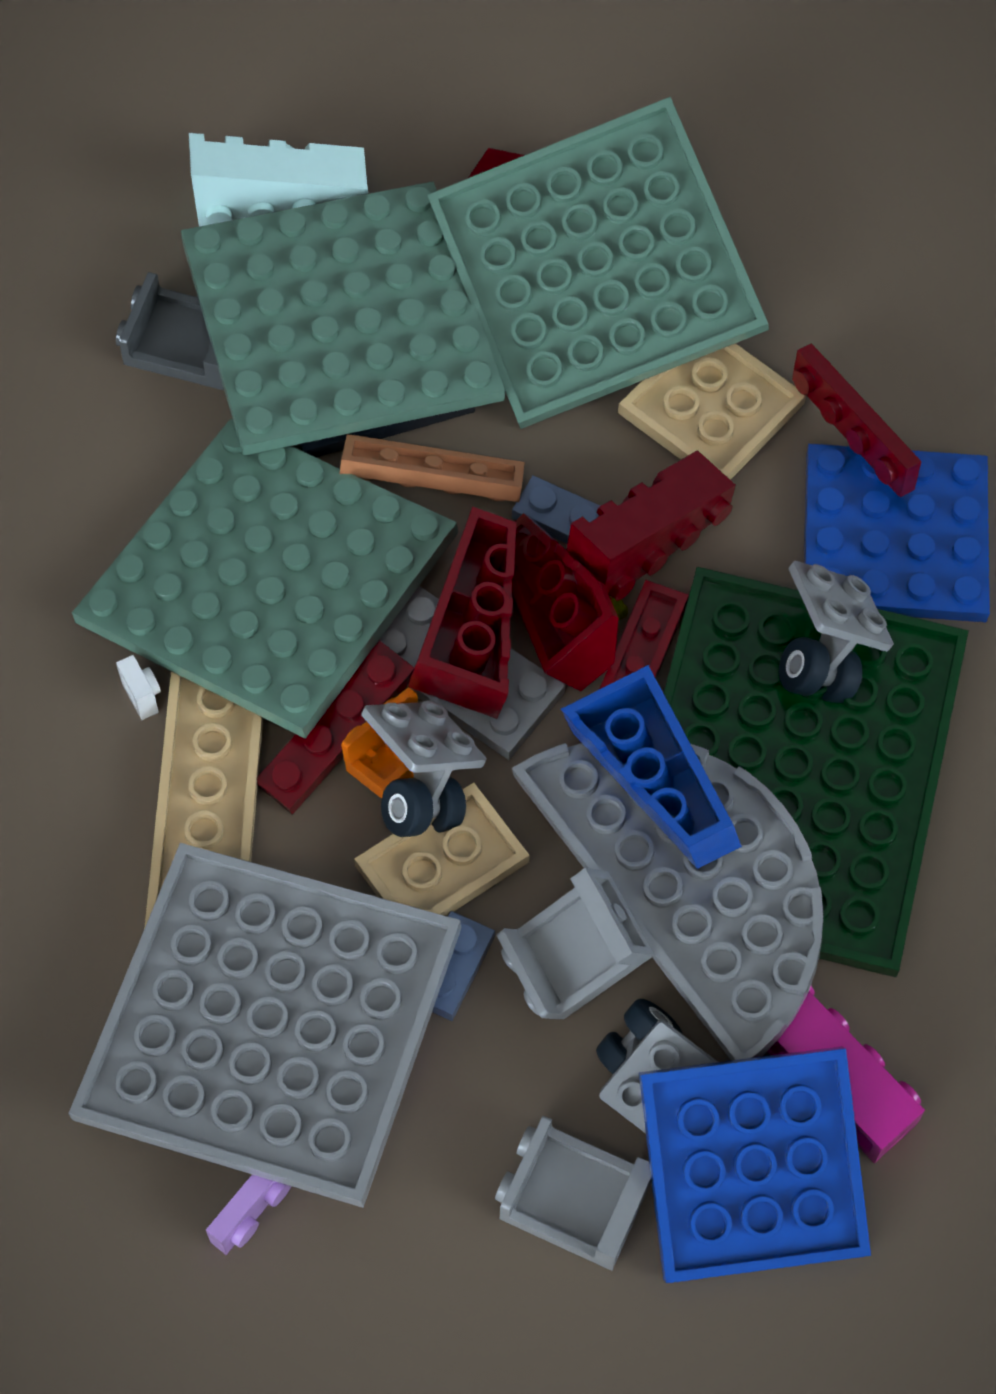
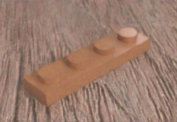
(432, 468)

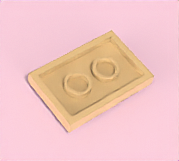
(447, 867)

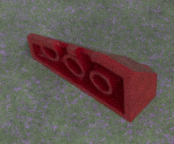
(562, 608)

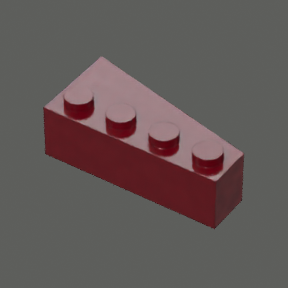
(651, 523)
(470, 629)

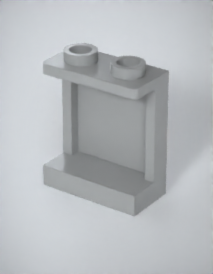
(575, 946)
(573, 1194)

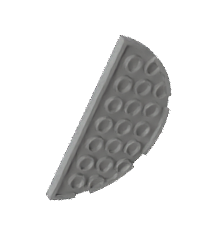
(727, 935)

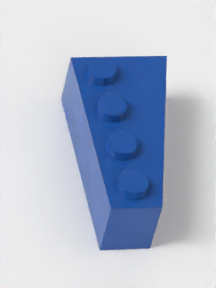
(649, 755)

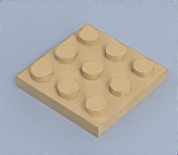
(716, 405)

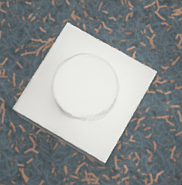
(140, 686)

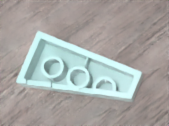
(255, 180)

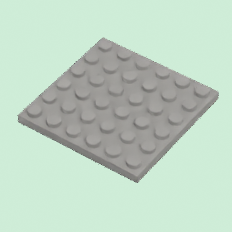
(268, 1023)

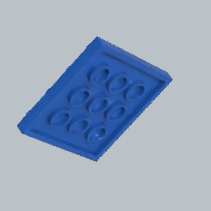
(914, 551)
(754, 1164)

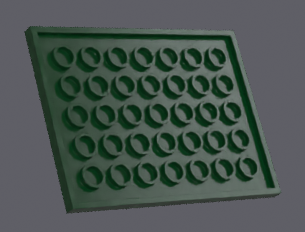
(847, 772)

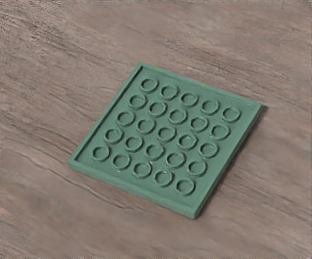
(597, 262)
(339, 318)
(266, 578)

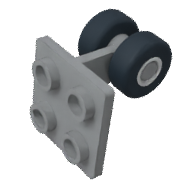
(844, 616)
(430, 748)
(650, 1045)

